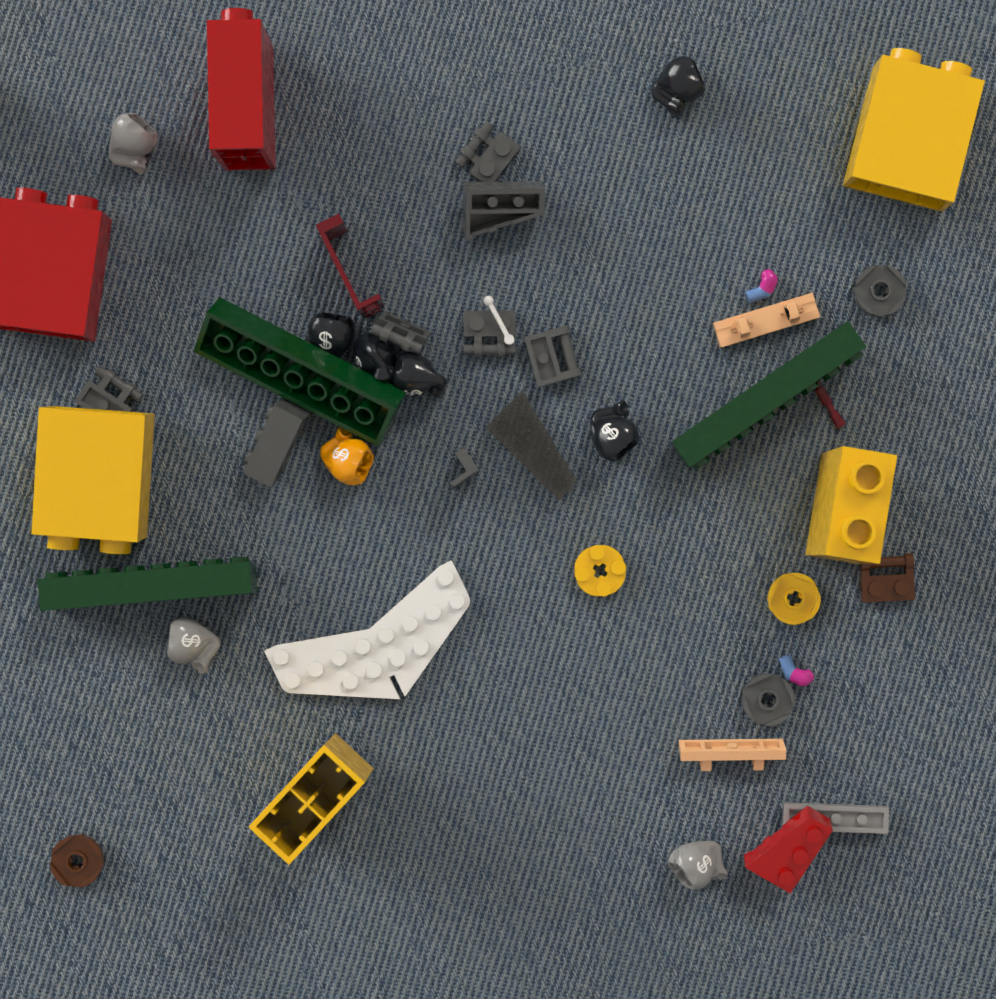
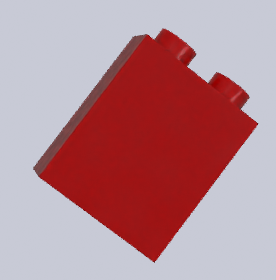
(241, 92)
(52, 264)

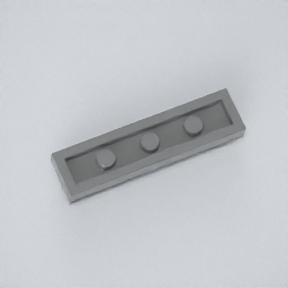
(845, 816)

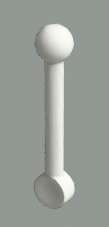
(508, 339)

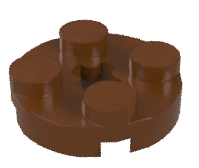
(80, 846)

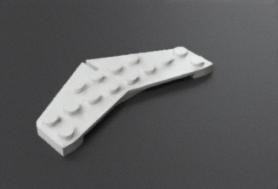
(366, 659)

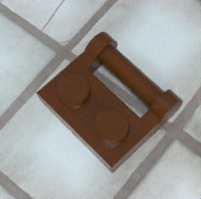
(888, 587)

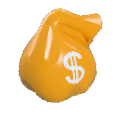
(347, 458)

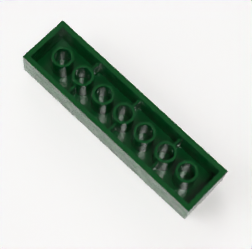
(298, 371)
(771, 392)
(143, 585)

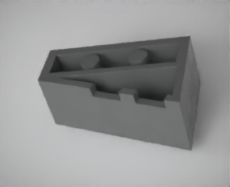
(275, 441)

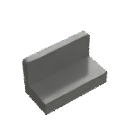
(469, 466)

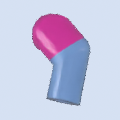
(765, 289)
(794, 674)

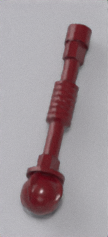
(826, 401)

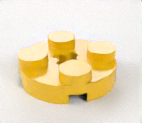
(585, 573)
(807, 592)

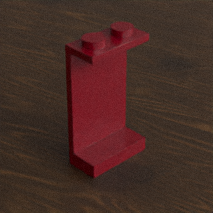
(329, 230)

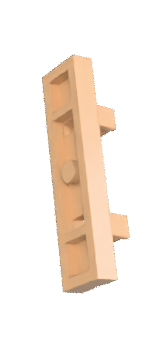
(766, 320)
(732, 749)

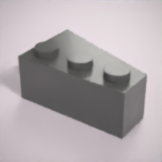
(500, 204)

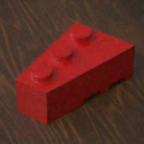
(791, 849)

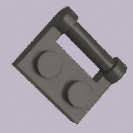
(544, 358)

